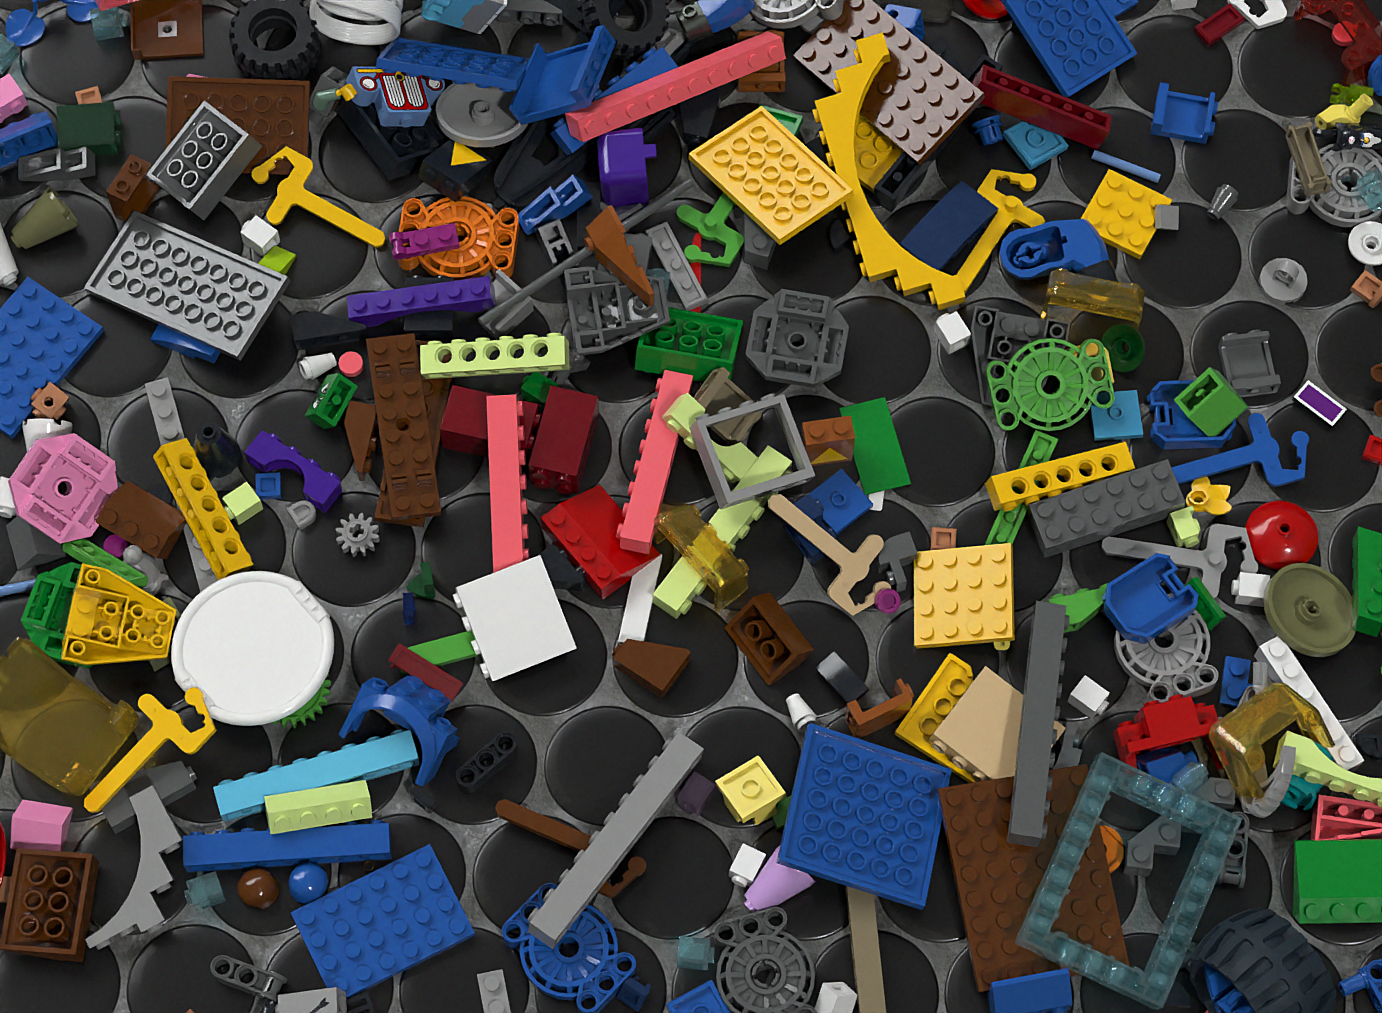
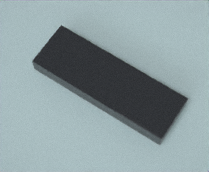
(588, 212)

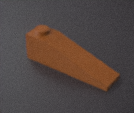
(609, 246)

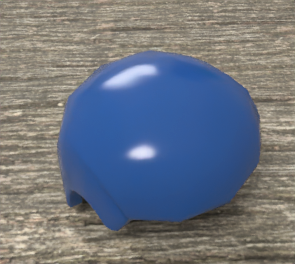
(307, 882)

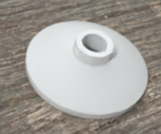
(1366, 234)

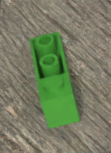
(1081, 605)

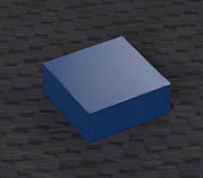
(268, 486)

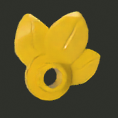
(1211, 497)

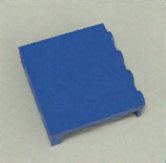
(562, 79)

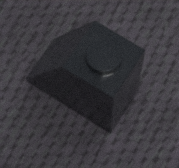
(699, 116)

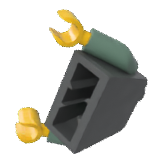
(328, 94)

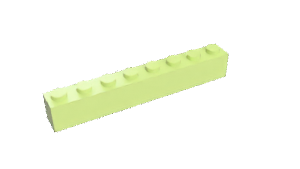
(731, 523)

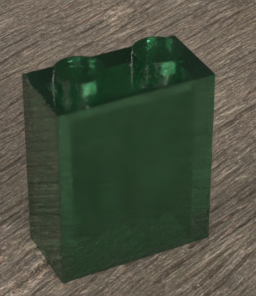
(89, 127)

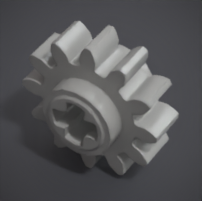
(364, 540)

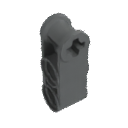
(1234, 866)
(264, 985)

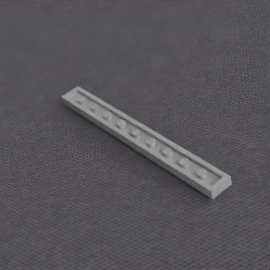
(170, 430)

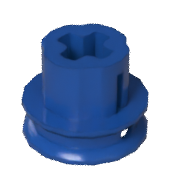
(989, 130)

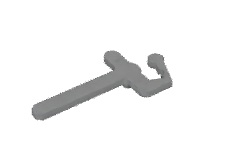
(1209, 561)

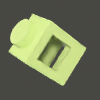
(1184, 527)

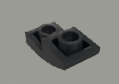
(842, 678)

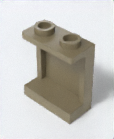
(719, 393)

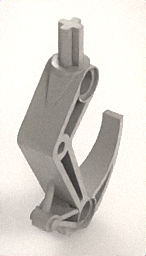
(1278, 783)

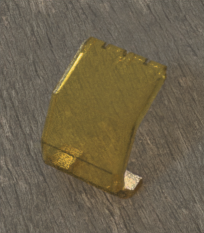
(56, 721)

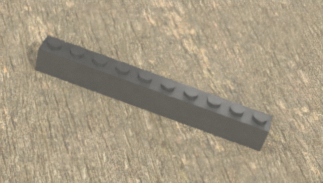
(1037, 724)

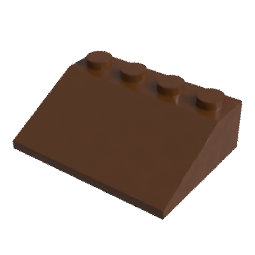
(49, 904)

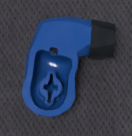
(1057, 245)

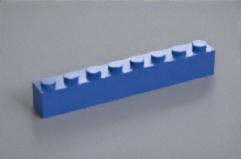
(291, 848)

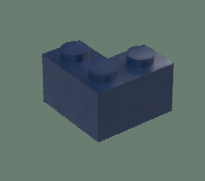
(814, 511)

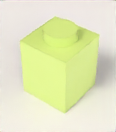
(242, 503)

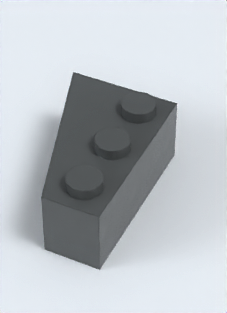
(757, 244)

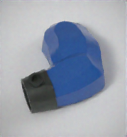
(706, 17)

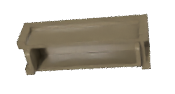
(1307, 160)

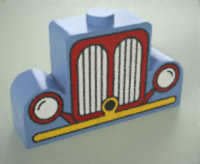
(397, 97)

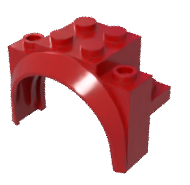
(1166, 726)

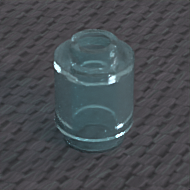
(1190, 777)

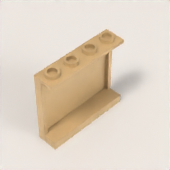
(984, 728)

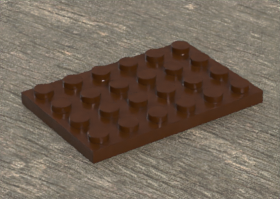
(266, 109)

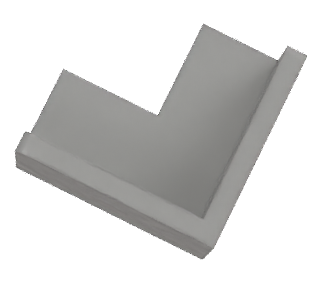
(507, 321)

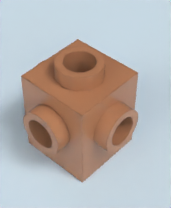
(53, 395)

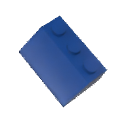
(26, 138)
(1032, 993)

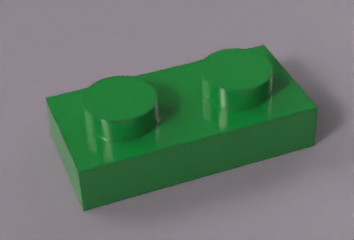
(1206, 605)

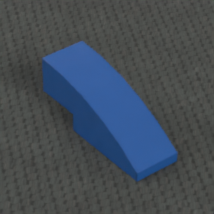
(554, 204)
(183, 344)

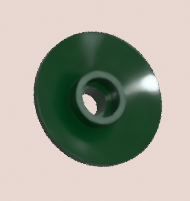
(1114, 341)

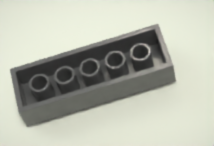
(1105, 508)

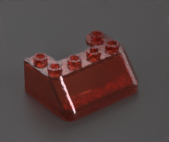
(1361, 27)

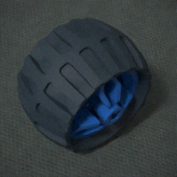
(1260, 967)

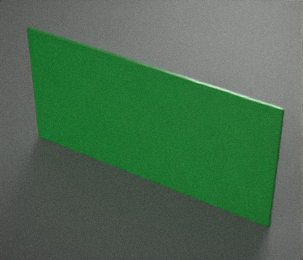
(876, 447)

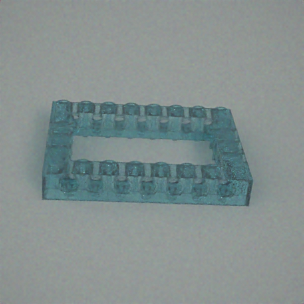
(1217, 831)

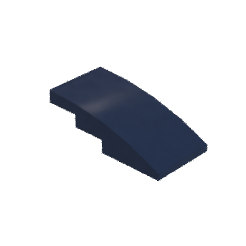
(949, 226)

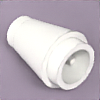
(314, 366)
(800, 712)

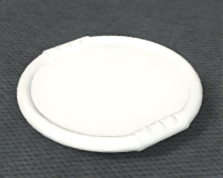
(253, 647)

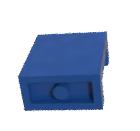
(1183, 115)

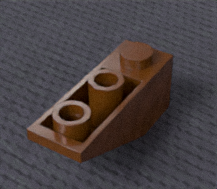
(361, 430)

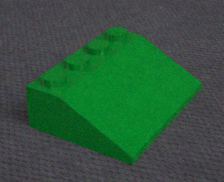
(690, 345)
(1337, 881)

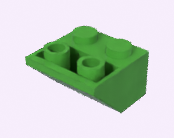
(1211, 402)

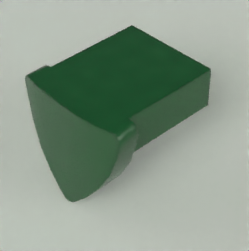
(422, 584)

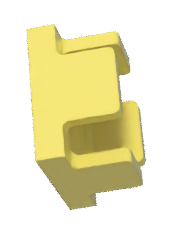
(751, 791)

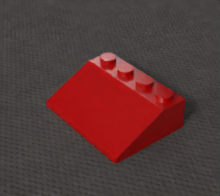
(587, 533)

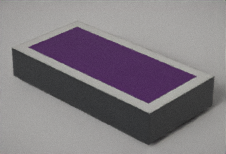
(1319, 404)

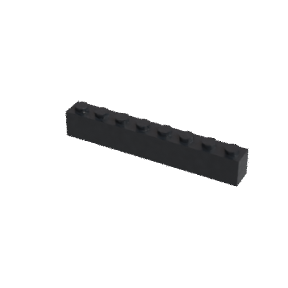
(905, 170)

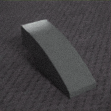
(57, 165)

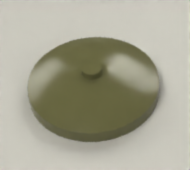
(1309, 609)

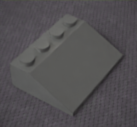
(204, 160)

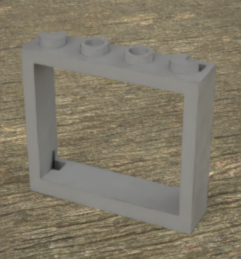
(712, 465)

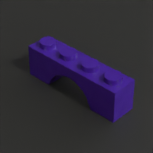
(270, 454)

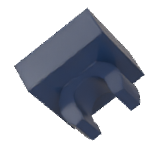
(633, 993)

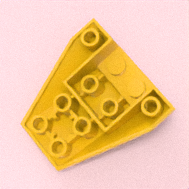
(114, 621)

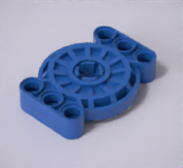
(576, 973)

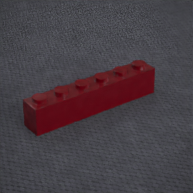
(1042, 107)

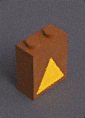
(828, 440)

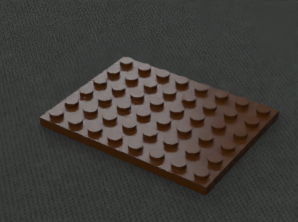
(1001, 878)

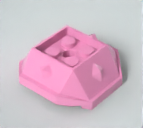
(89, 484)

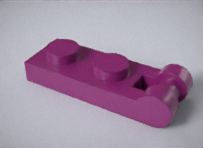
(424, 241)

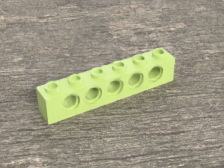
(555, 359)

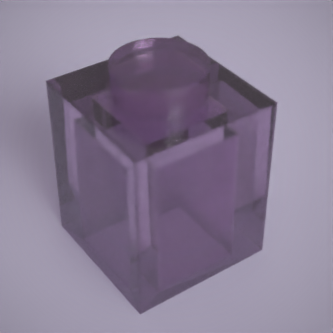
(696, 794)

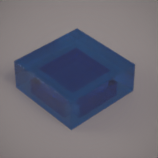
(408, 608)

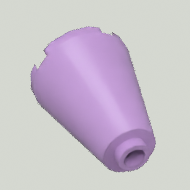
(775, 885)

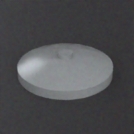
(477, 115)

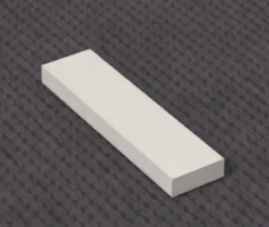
(640, 602)

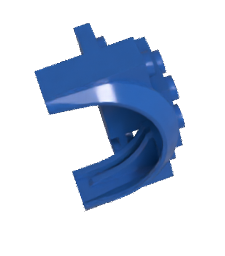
(414, 708)

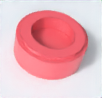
(1340, 35)
(350, 364)

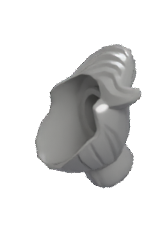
(147, 565)

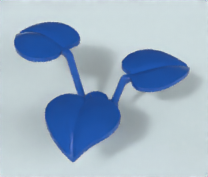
(26, 28)

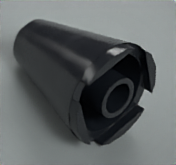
(216, 450)

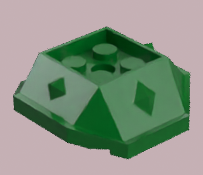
(49, 609)

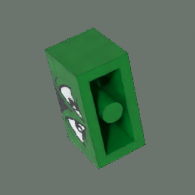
(331, 401)

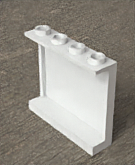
(514, 618)

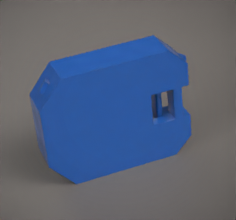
(1182, 432)
(1141, 606)

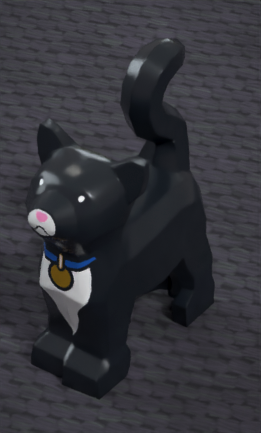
(1353, 135)

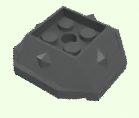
(799, 318)

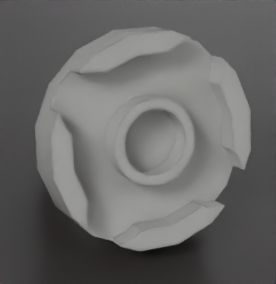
(1283, 281)

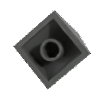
(31, 545)

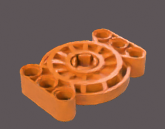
(474, 222)

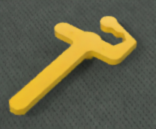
(292, 192)
(1010, 211)
(166, 726)

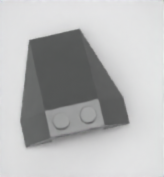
(607, 311)

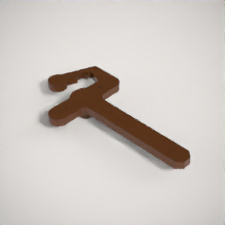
(565, 836)

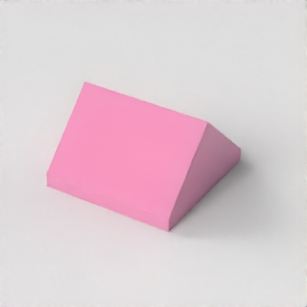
(40, 826)

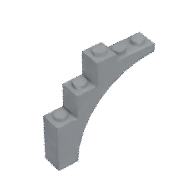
(141, 907)

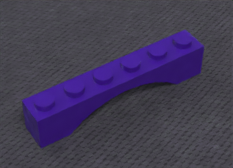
(460, 295)

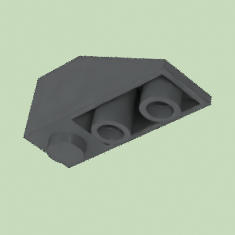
(531, 12)

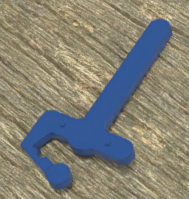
(1262, 451)

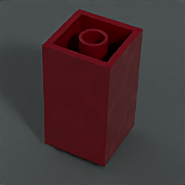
(466, 426)
(563, 440)

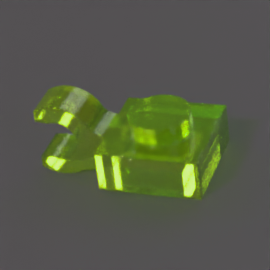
(1349, 94)

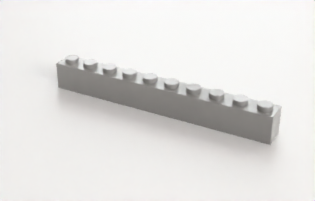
(615, 840)

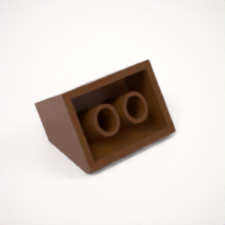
(142, 520)
(768, 638)

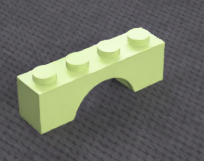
(733, 459)

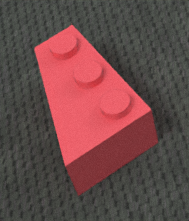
(1345, 819)

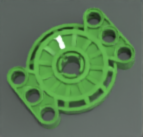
(1073, 387)

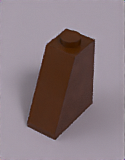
(651, 663)

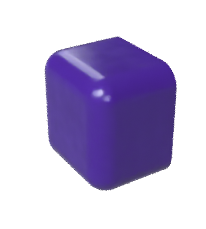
(624, 166)

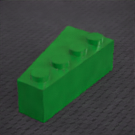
(1367, 581)

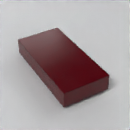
(1219, 24)

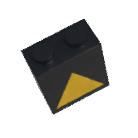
(455, 169)

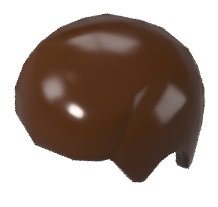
(258, 888)

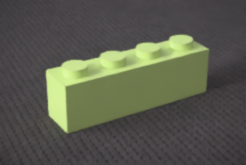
(318, 807)

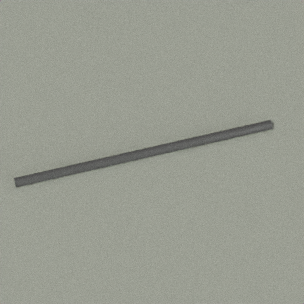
(582, 254)

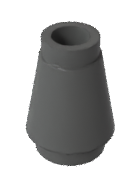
(1222, 201)

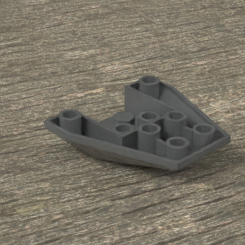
(1001, 335)

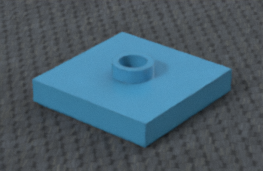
(1034, 143)
(1119, 420)

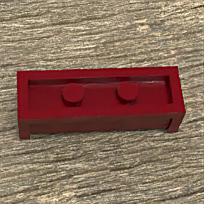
(430, 674)

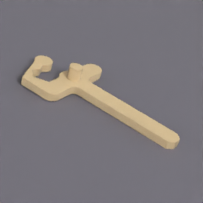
(852, 565)

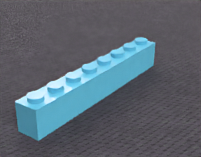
(351, 764)

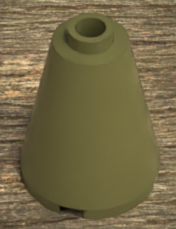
(44, 221)

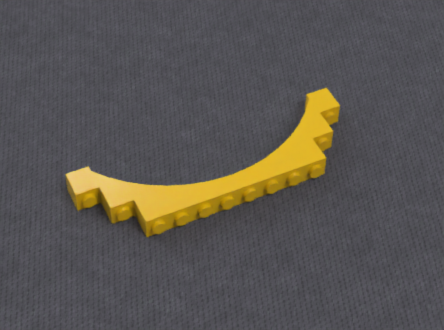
(879, 251)

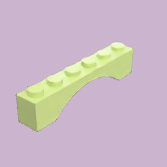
(1318, 768)

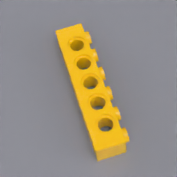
(1000, 485)
(202, 509)

